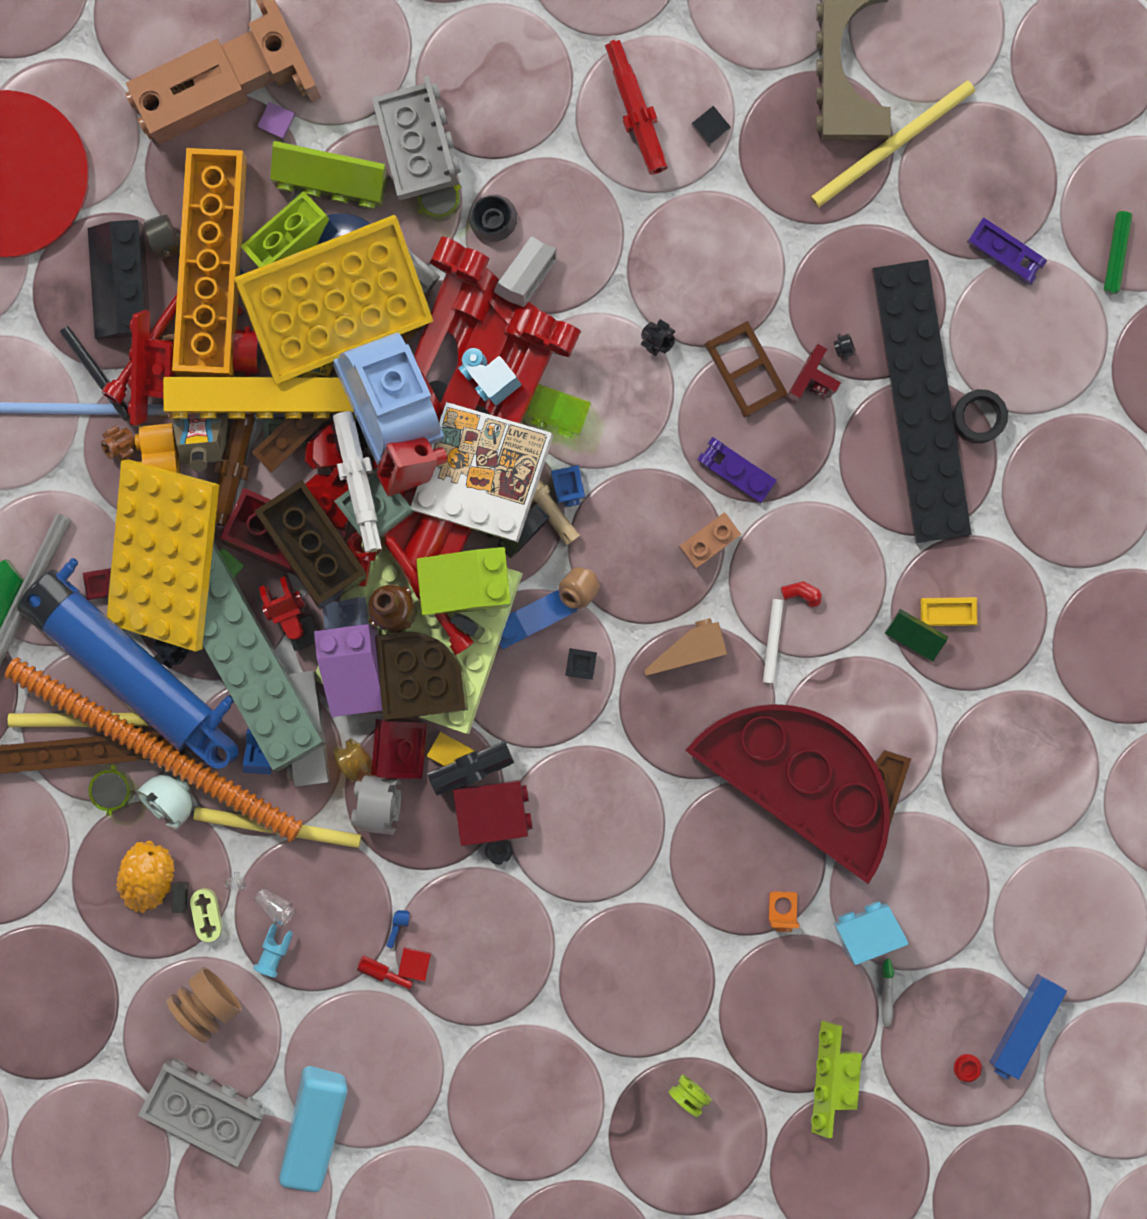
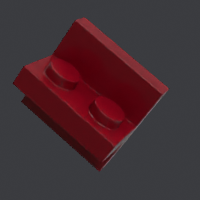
(820, 383)
(398, 749)

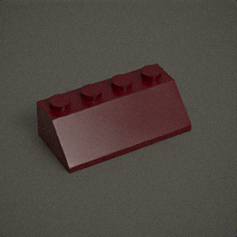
(248, 536)

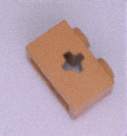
(709, 540)

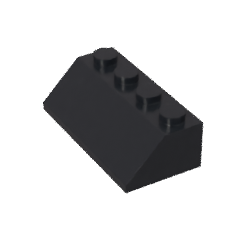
(117, 276)

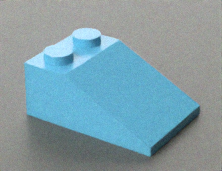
(869, 933)

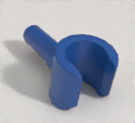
(400, 918)

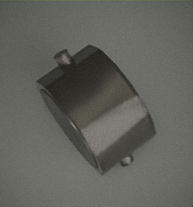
(162, 237)

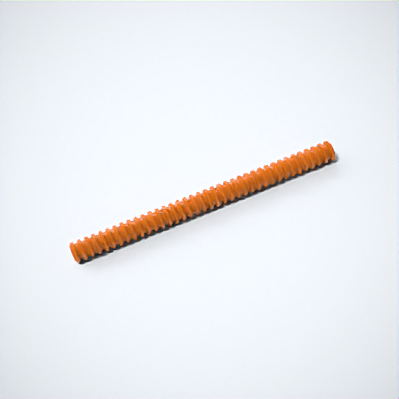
(152, 749)

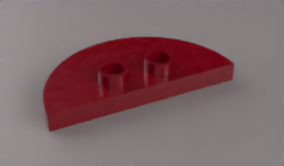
(806, 776)

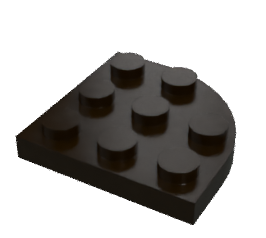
(418, 676)

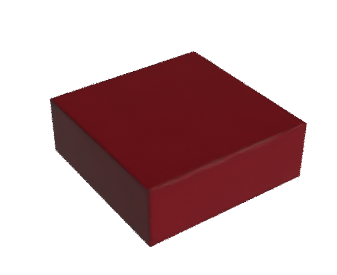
(97, 583)

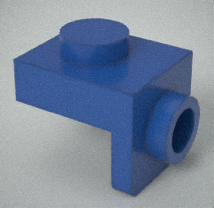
(568, 486)
(254, 759)

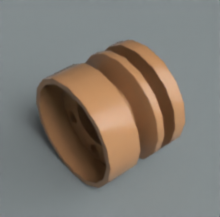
(198, 1009)

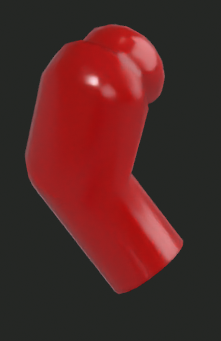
(803, 590)

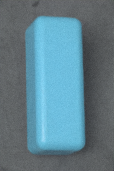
(313, 1129)

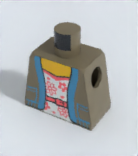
(201, 439)

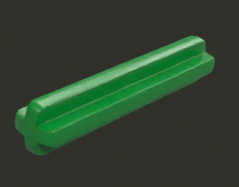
(1118, 252)

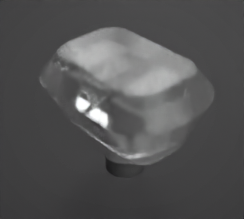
(235, 883)

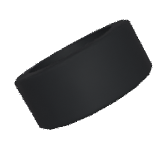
(1001, 416)

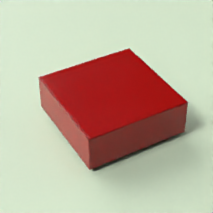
(414, 964)

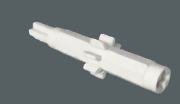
(355, 471)

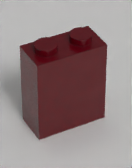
(492, 812)

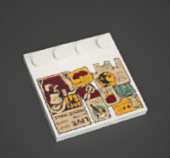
(487, 472)

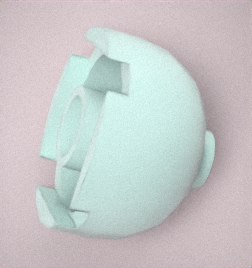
(167, 799)

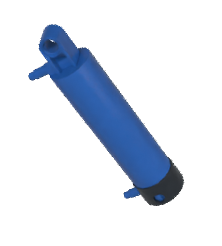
(126, 667)

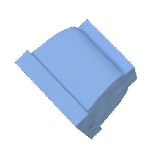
(387, 394)

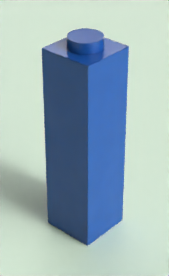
(1027, 1027)

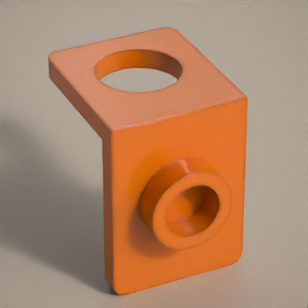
(786, 921)

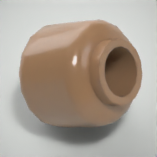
(578, 588)

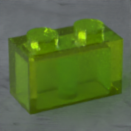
(559, 411)

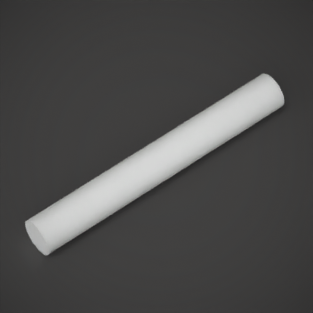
(773, 641)

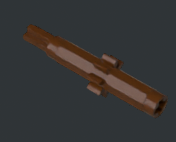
(232, 467)

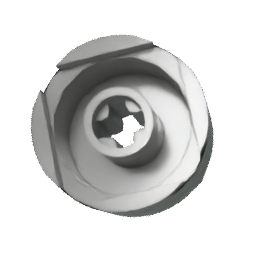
(376, 805)

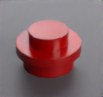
(967, 1067)

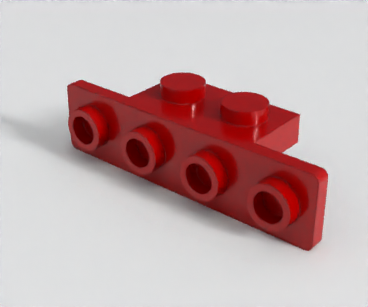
(150, 363)

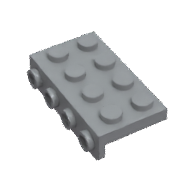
(416, 140)
(202, 1111)

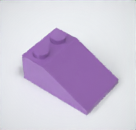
(349, 669)

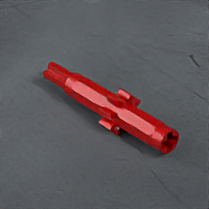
(638, 117)

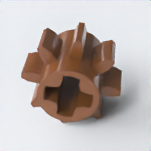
(118, 443)

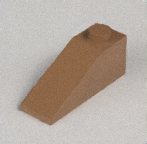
(694, 646)

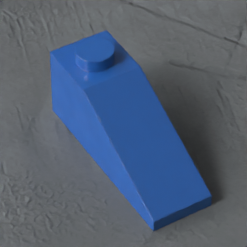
(534, 618)

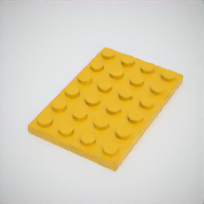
(333, 298)
(162, 554)

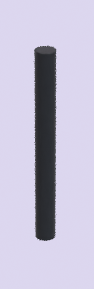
(91, 367)

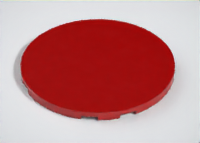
(40, 174)

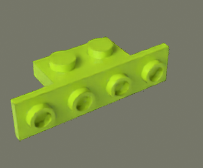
(835, 1079)

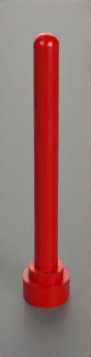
(116, 389)
(458, 639)

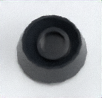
(493, 218)

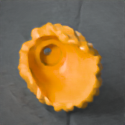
(145, 878)

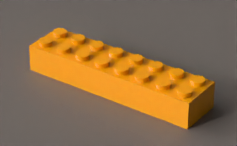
(209, 262)

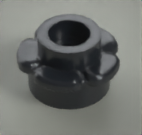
(844, 346)
(499, 858)

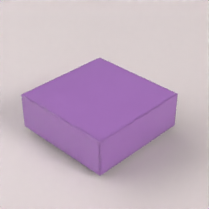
(276, 120)

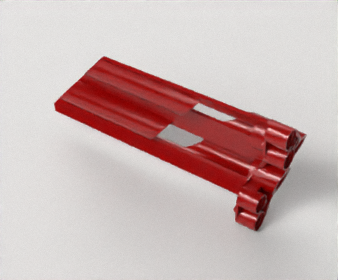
(497, 328)

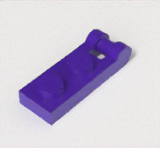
(1006, 250)
(737, 470)

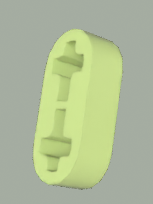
(199, 916)

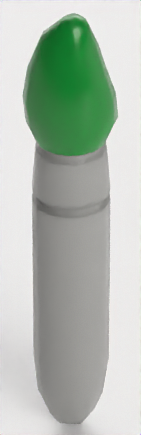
(887, 992)

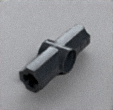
(470, 768)

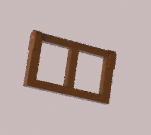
(762, 359)

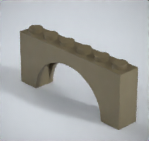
(843, 111)

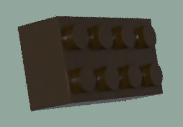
(310, 544)

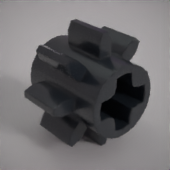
(658, 337)
(169, 654)

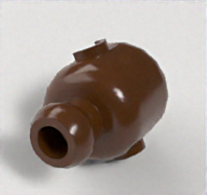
(392, 608)

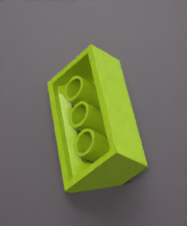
(328, 175)

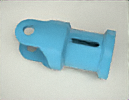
(272, 953)

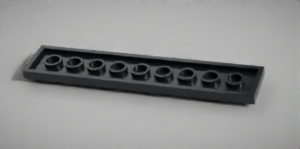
(921, 401)

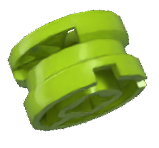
(690, 1096)

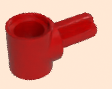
(363, 558)

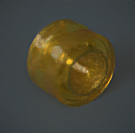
(352, 759)

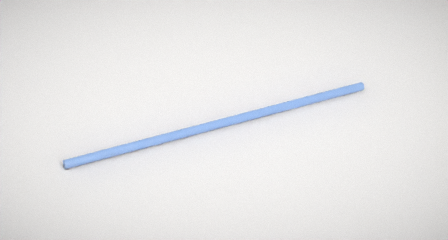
(78, 409)

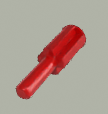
(380, 972)

